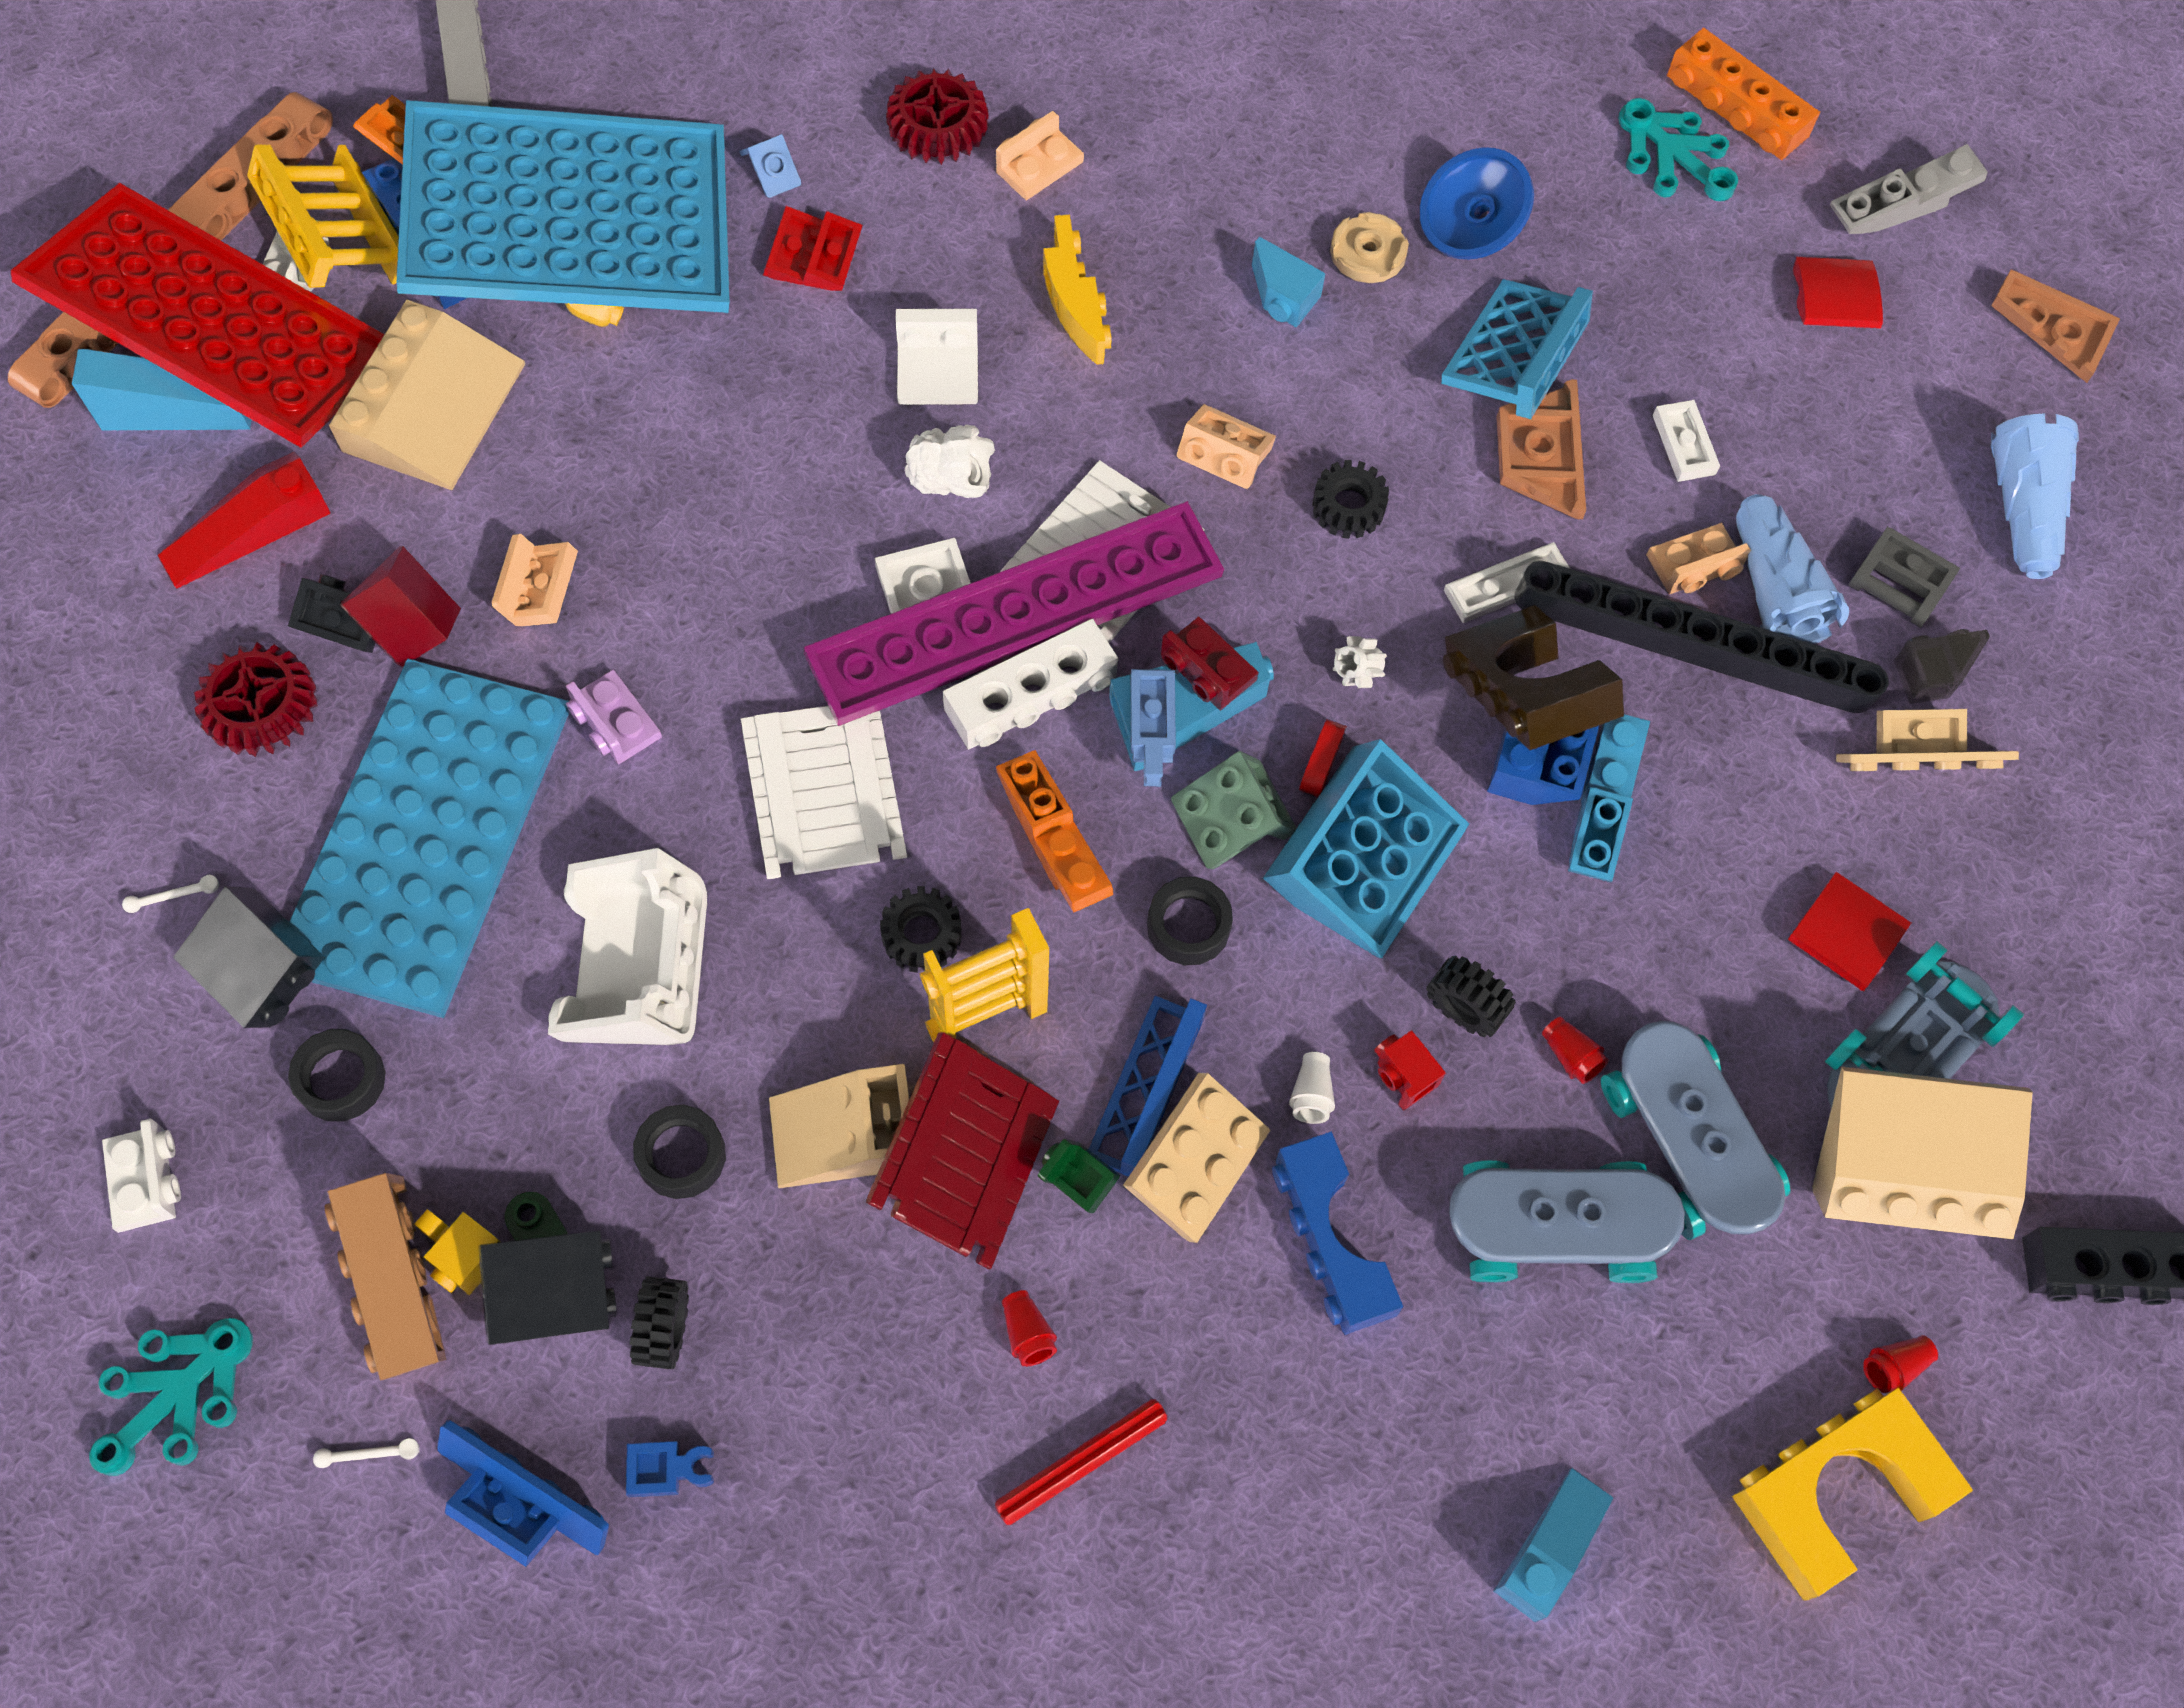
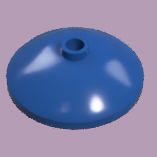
(1467, 188)

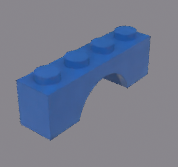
(1357, 1288)

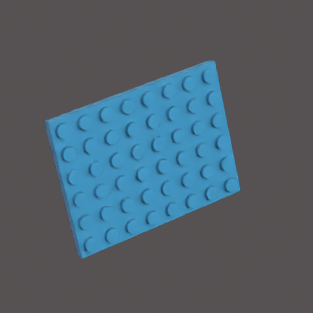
(563, 208)

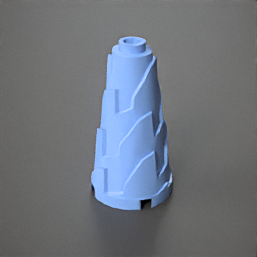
(2036, 472)
(1789, 583)

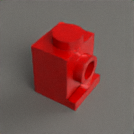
(1408, 1067)

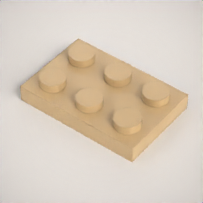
(1197, 1157)

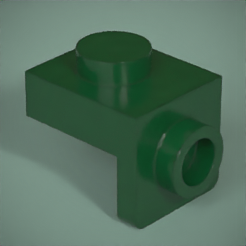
(1078, 1174)

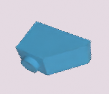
(1285, 282)

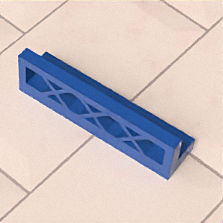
(1163, 1087)

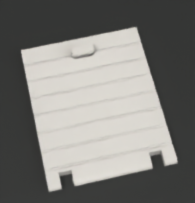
(1094, 507)
(821, 790)

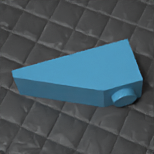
(1554, 1547)

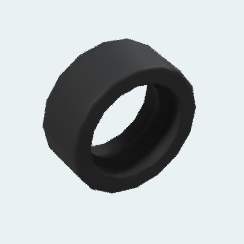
(1183, 952)
(318, 1047)
(663, 1120)

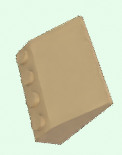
(425, 396)
(1925, 1153)

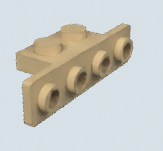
(1924, 736)

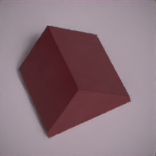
(402, 608)

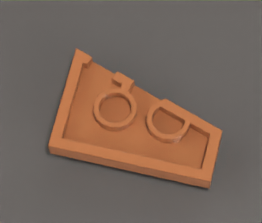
(2057, 322)

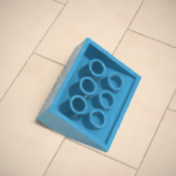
(1367, 848)

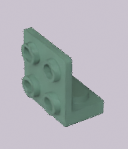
(1232, 809)

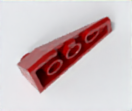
(252, 515)

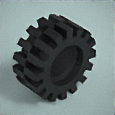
(1356, 480)
(916, 905)
(1471, 996)
(659, 1322)

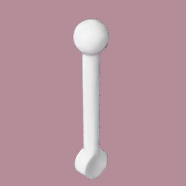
(207, 884)
(407, 1449)

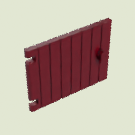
(963, 1150)

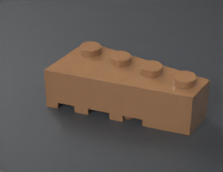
(385, 1275)

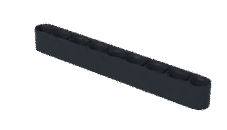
(1719, 633)

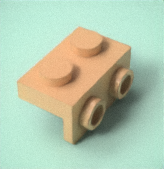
(533, 581)

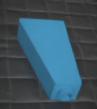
(139, 395)
(1192, 714)

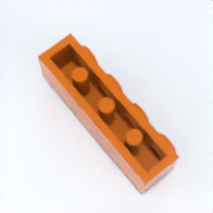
(1742, 94)

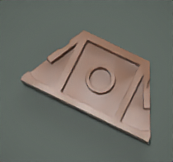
(1545, 453)

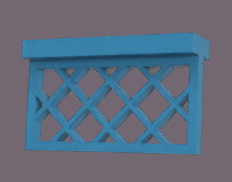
(1547, 351)

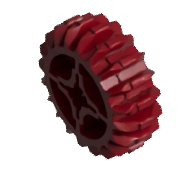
(914, 120)
(278, 702)

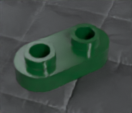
(543, 1224)

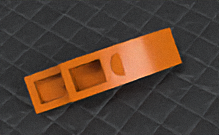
(1052, 831)

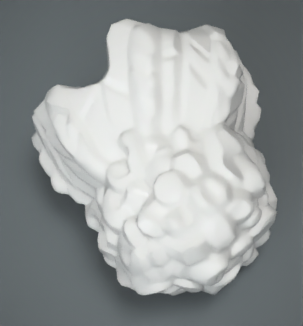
(950, 462)

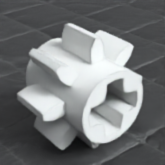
(1359, 662)

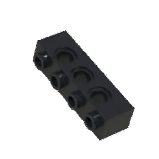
(2053, 1270)

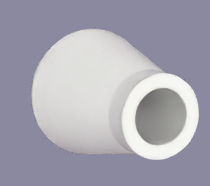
(1313, 1092)

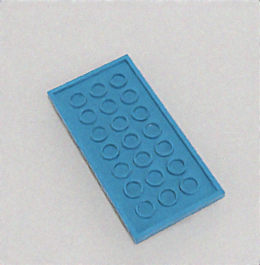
(426, 835)

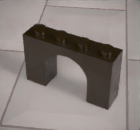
(1531, 708)

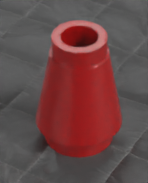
(1576, 1051)
(1027, 1329)
(1899, 1363)

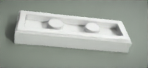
(1496, 585)

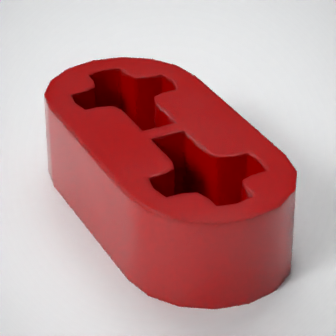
(1322, 758)

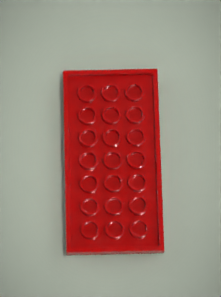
(202, 312)

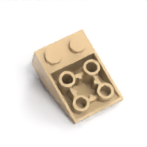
(837, 1125)

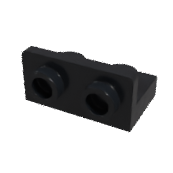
(319, 613)

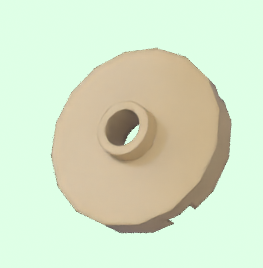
(1373, 233)

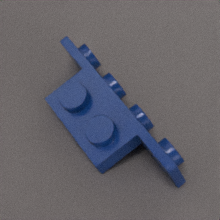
(510, 1503)

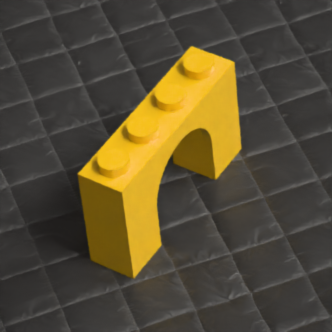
(1784, 1500)

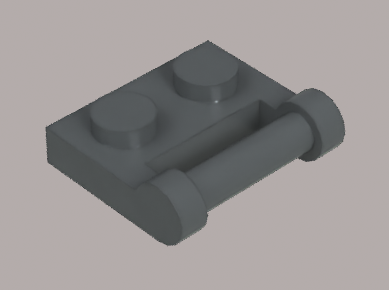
(1910, 567)

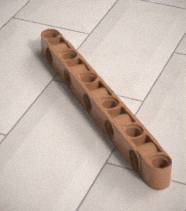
(212, 204)

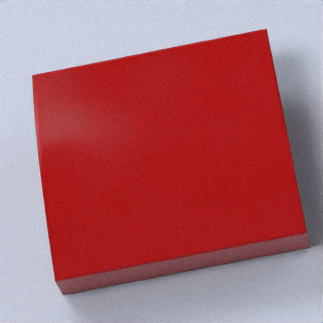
(813, 249)
(1838, 292)
(1849, 931)

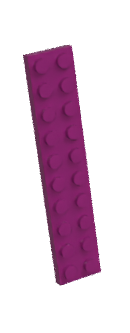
(1011, 612)

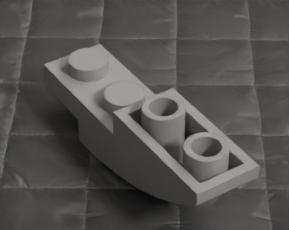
(1909, 195)

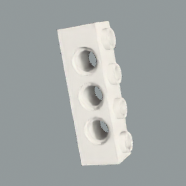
(1041, 665)

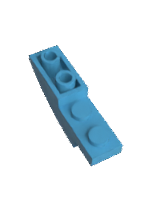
(1608, 798)

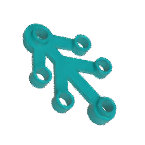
(1641, 120)
(177, 1390)

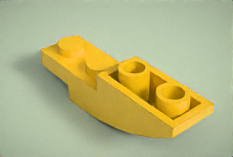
(1074, 294)

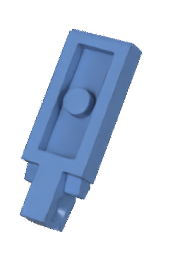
(1153, 721)

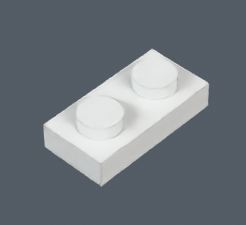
(1686, 440)

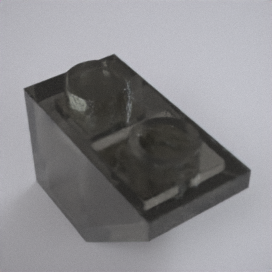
(1938, 665)

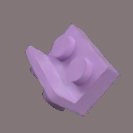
(613, 715)

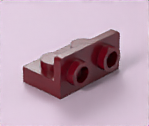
(1208, 663)

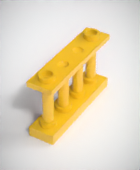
(303, 234)
(989, 980)

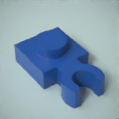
(657, 1468)

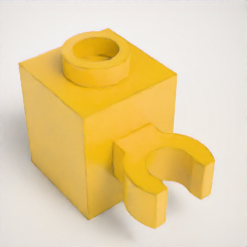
(455, 1250)

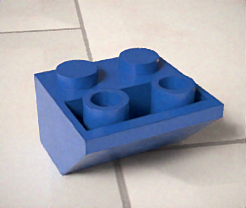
(1545, 773)

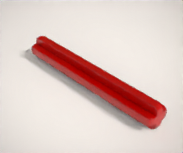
(1080, 1461)

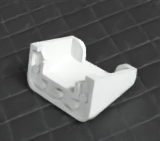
(636, 951)

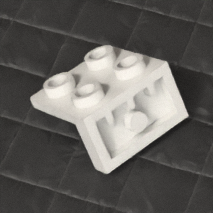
(937, 356)

